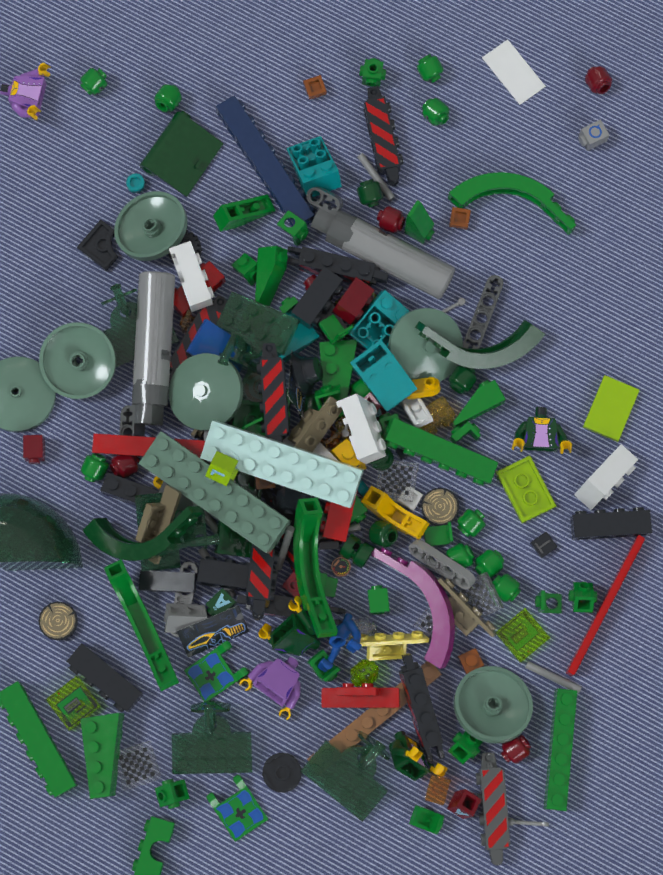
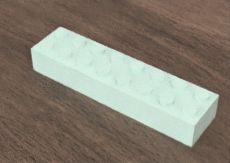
(284, 463)

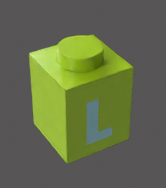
(222, 468)

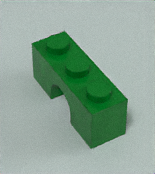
(156, 830)

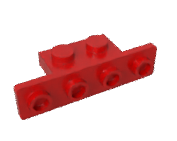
(360, 697)

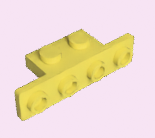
(390, 646)

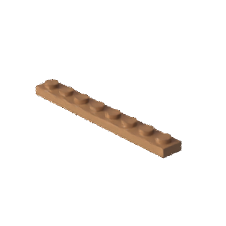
(375, 717)

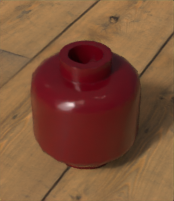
(598, 80)
(391, 219)
(124, 465)
(516, 749)

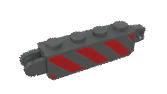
(494, 808)

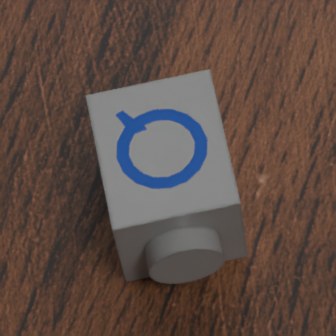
(593, 135)

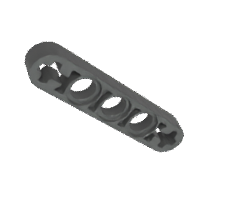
(483, 309)

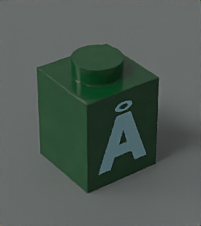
(220, 602)

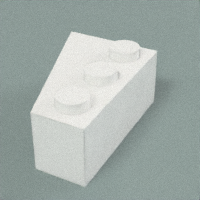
(192, 276)
(363, 427)
(606, 476)

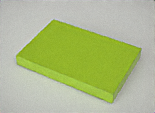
(611, 408)
(525, 489)

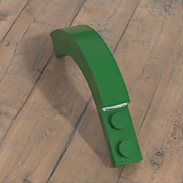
(515, 185)
(306, 564)
(142, 624)

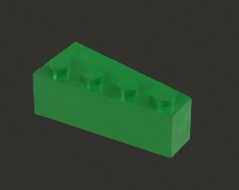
(337, 367)
(101, 750)

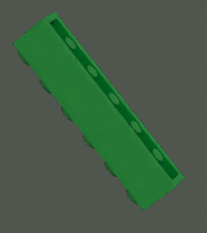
(439, 451)
(37, 740)
(560, 749)

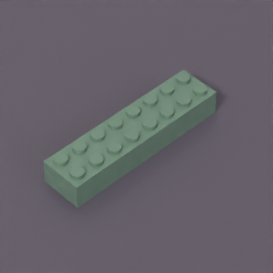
(228, 503)

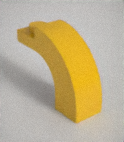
(389, 511)

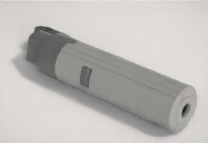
(378, 247)
(151, 353)

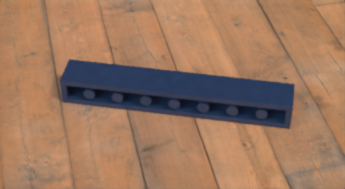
(263, 160)

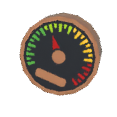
(340, 567)

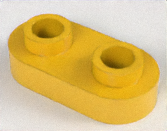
(425, 387)

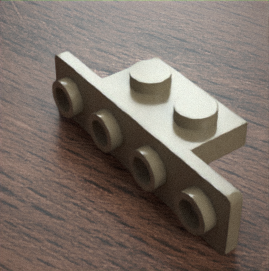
(314, 425)
(158, 517)
(465, 616)

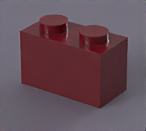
(353, 301)

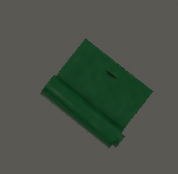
(177, 152)

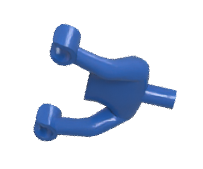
(344, 629)

